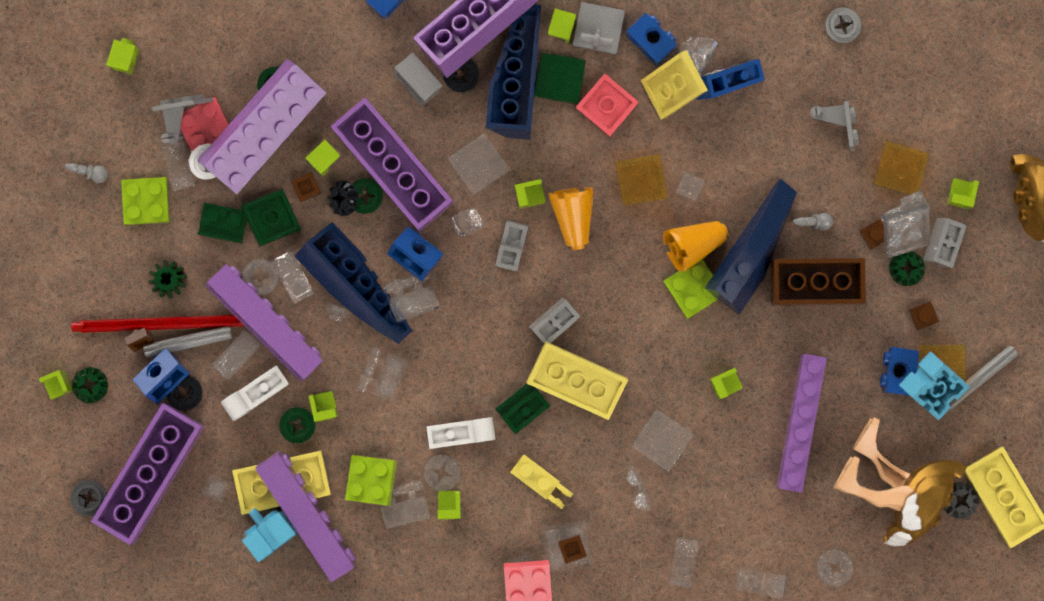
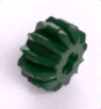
(175, 279)

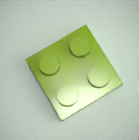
(145, 201)
(689, 290)
(371, 480)

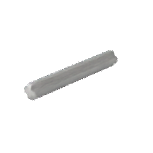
(188, 341)
(987, 372)

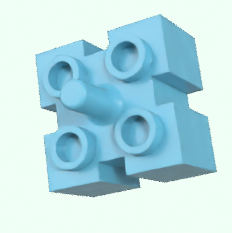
(934, 385)
(268, 534)

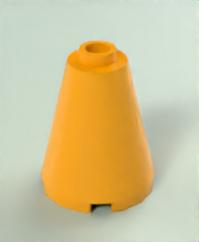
(573, 215)
(693, 242)

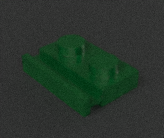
(222, 223)
(522, 407)

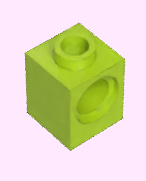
(123, 56)

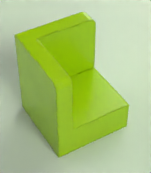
(562, 25)
(323, 157)
(530, 193)
(963, 193)
(726, 383)
(56, 384)
(323, 406)
(449, 505)

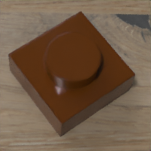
(306, 187)
(873, 234)
(923, 315)
(138, 338)
(572, 549)

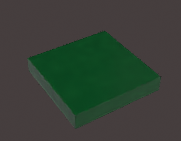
(560, 78)
(270, 217)

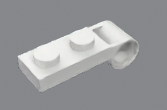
(255, 393)
(461, 433)

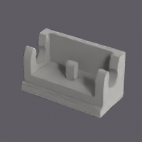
(417, 79)
(944, 242)
(554, 321)

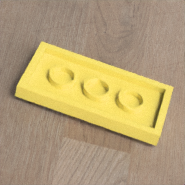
(577, 380)
(255, 494)
(1005, 497)

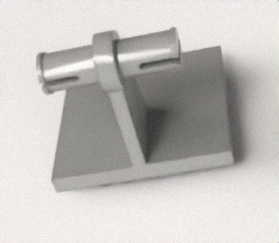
(598, 28)
(173, 115)
(840, 115)

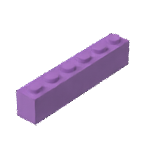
(264, 322)
(801, 422)
(306, 516)

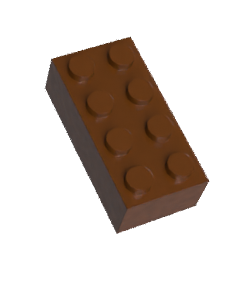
(818, 282)

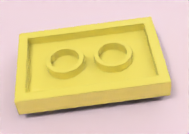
(674, 85)

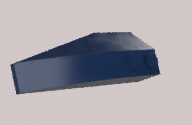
(514, 79)
(752, 253)
(343, 273)

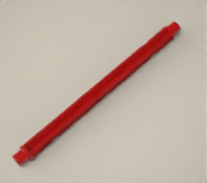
(161, 323)

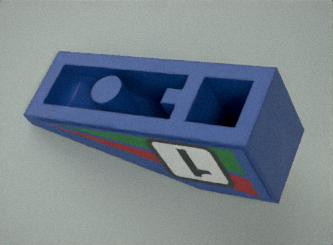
(731, 78)

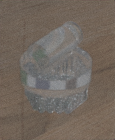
(467, 222)

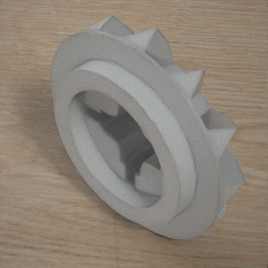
(848, 16)

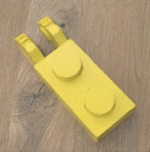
(539, 480)

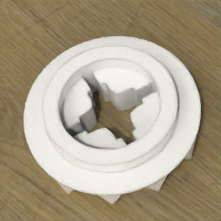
(196, 167)

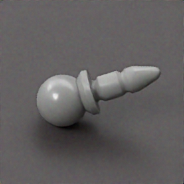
(97, 173)
(822, 221)

